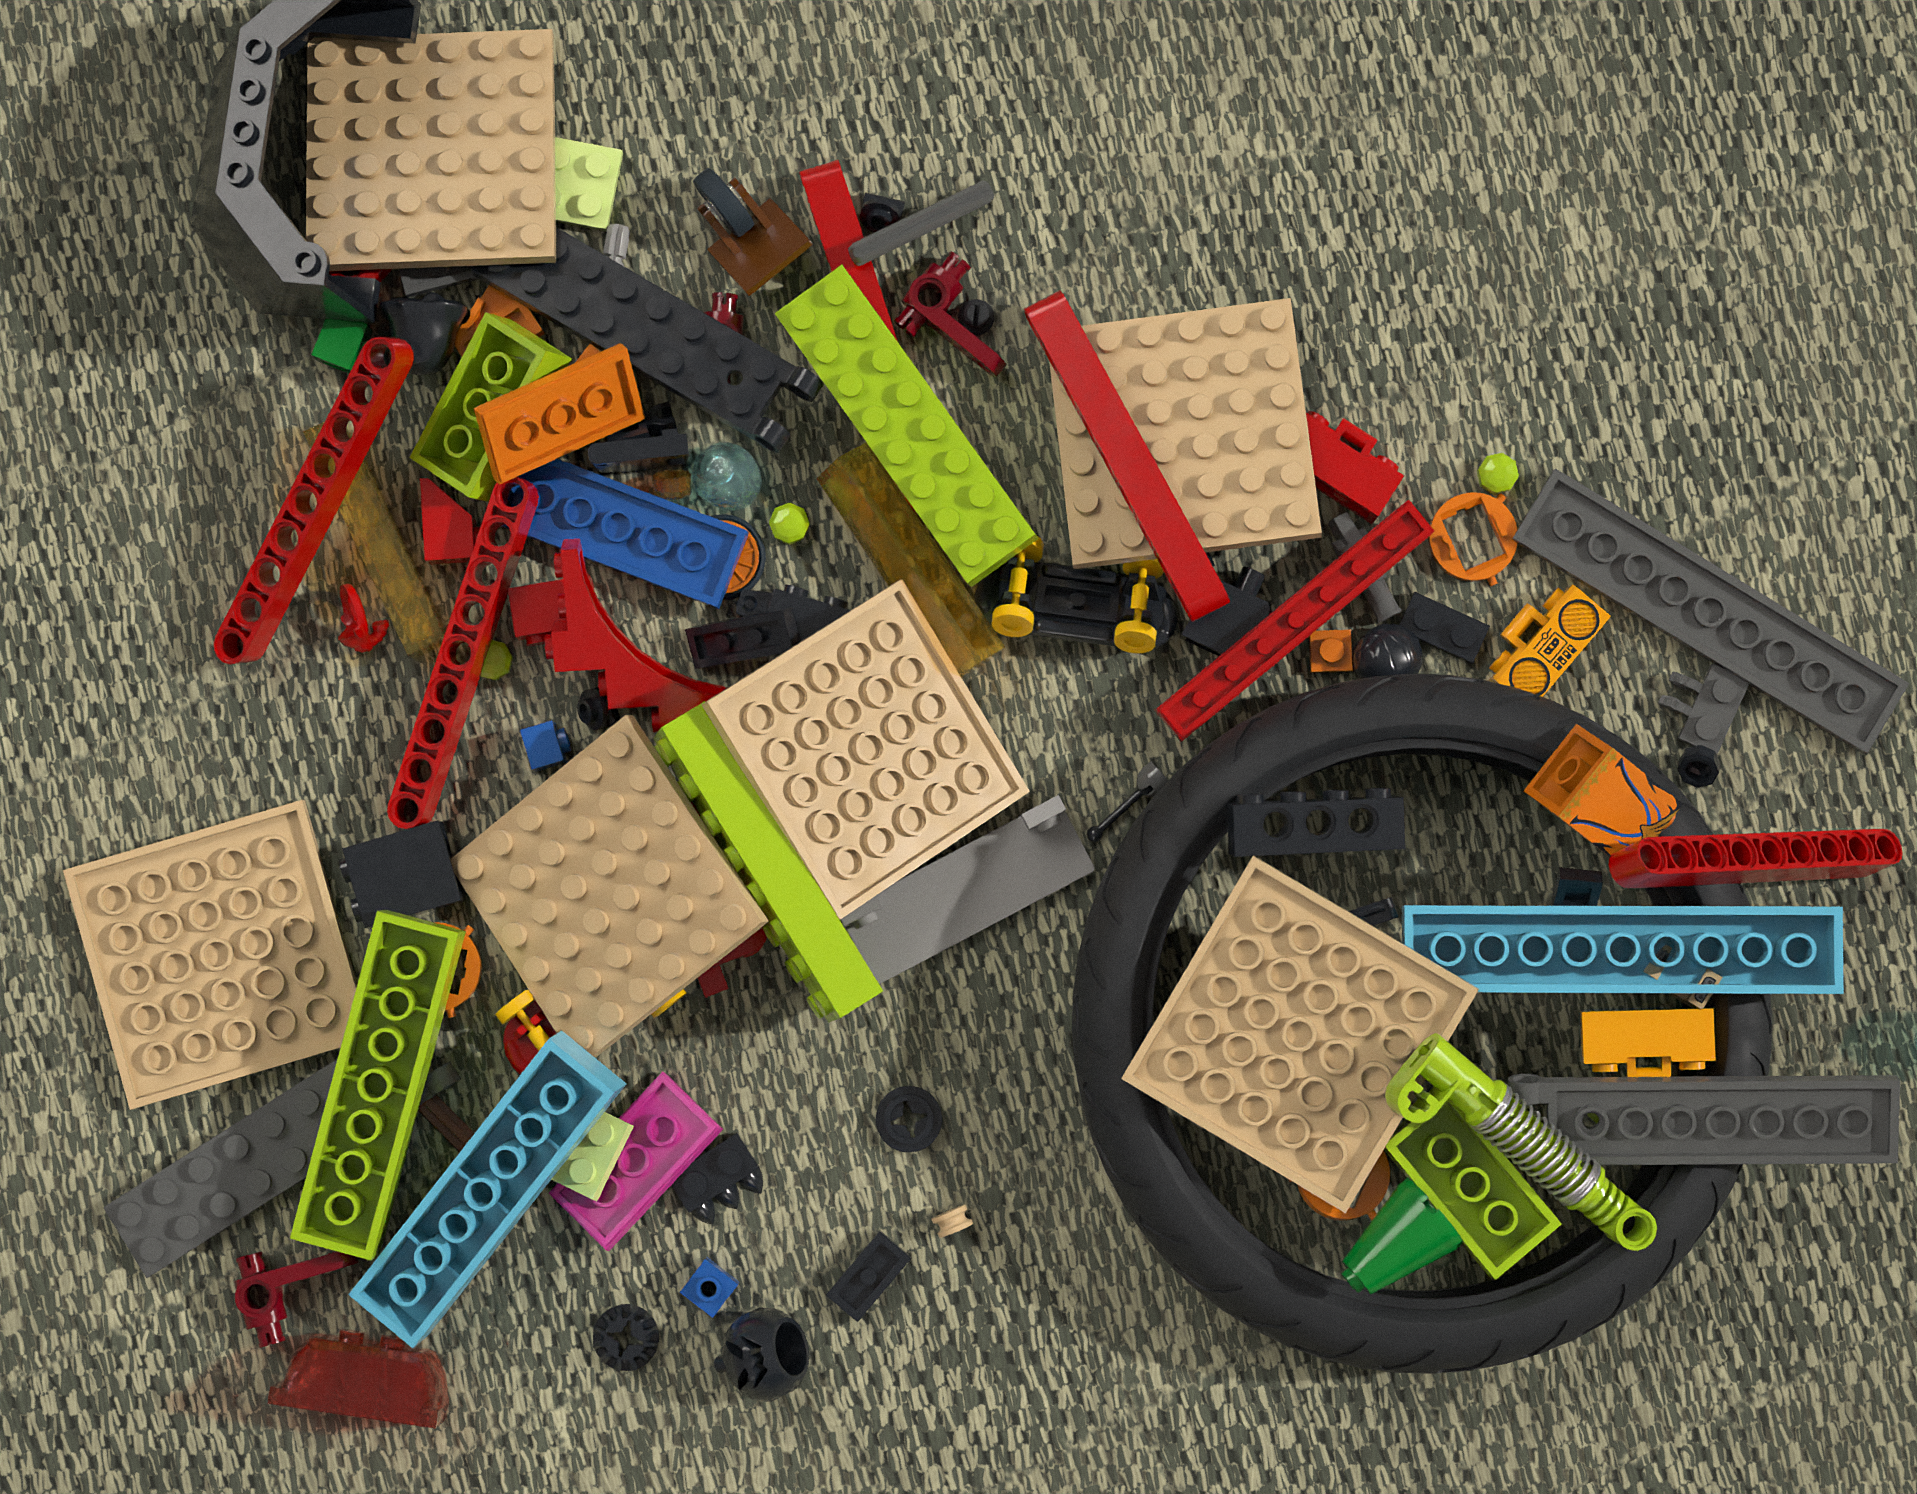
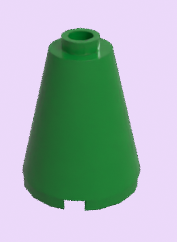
(1399, 1240)

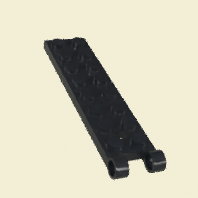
(662, 335)

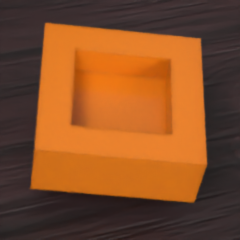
(1330, 651)

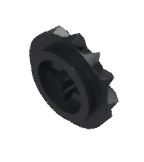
(897, 1135)
(643, 1328)

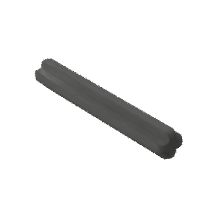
(921, 223)

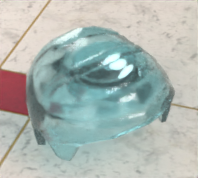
(727, 476)

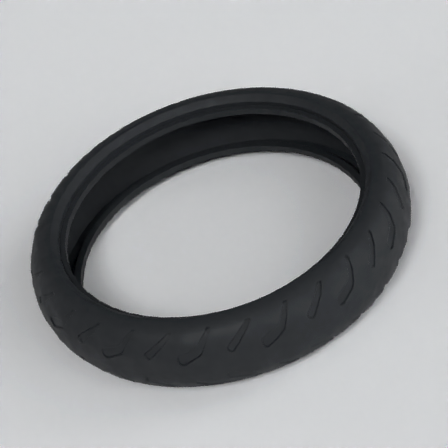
(1135, 1137)

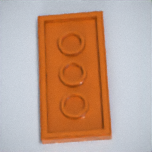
(559, 413)

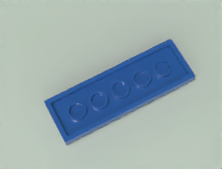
(634, 531)

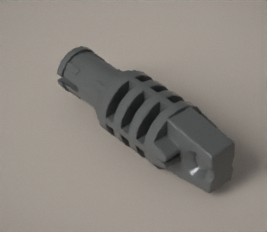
(1377, 593)

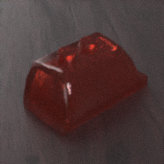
(365, 1379)

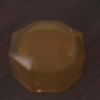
(672, 484)

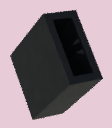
(402, 873)

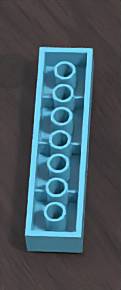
(487, 1188)

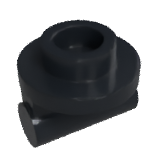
(880, 211)
(594, 710)

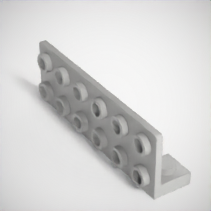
(968, 890)

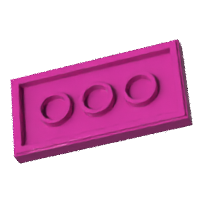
(665, 1140)

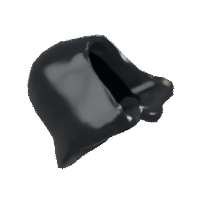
(427, 326)

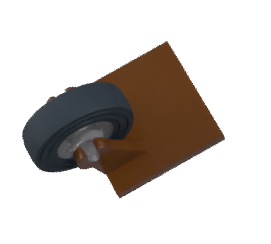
(759, 243)

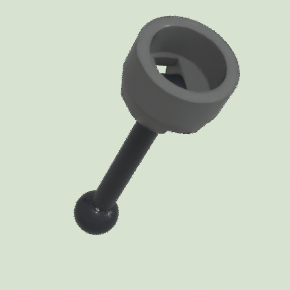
(1149, 782)

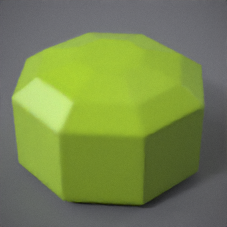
(1497, 473)
(789, 523)
(497, 661)

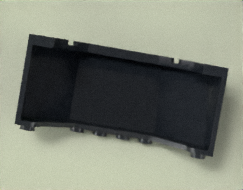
(231, 205)

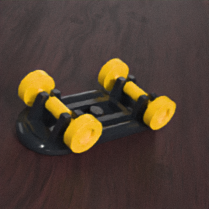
(1078, 603)

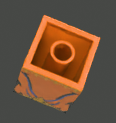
(1601, 793)

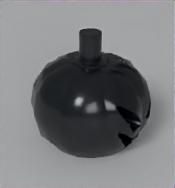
(764, 1354)

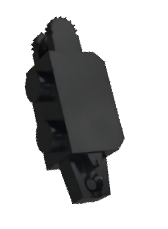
(808, 613)

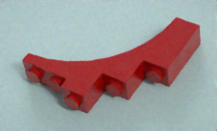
(594, 643)

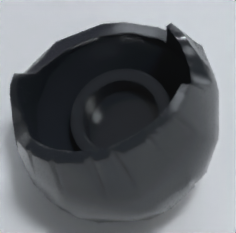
(1387, 651)

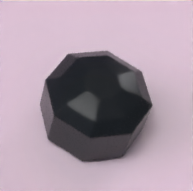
(1699, 766)

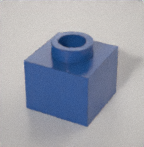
(545, 745)
(709, 1272)

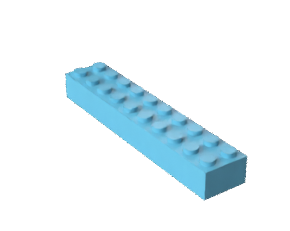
(1612, 945)

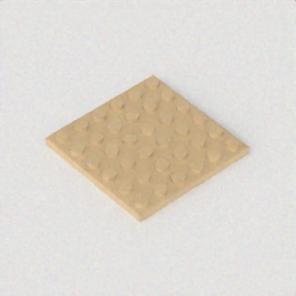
(432, 150)
(1219, 415)
(867, 748)
(607, 889)
(215, 953)
(1295, 1032)

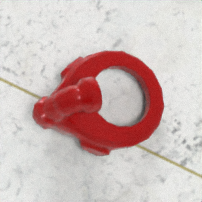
(355, 620)

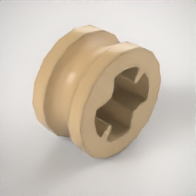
(952, 1221)

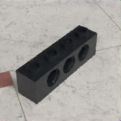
(1382, 831)

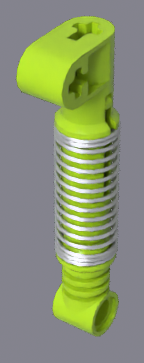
(1494, 1111)

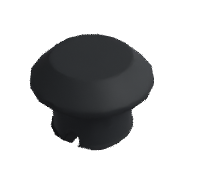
(976, 316)

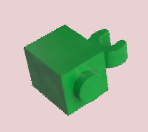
(341, 343)

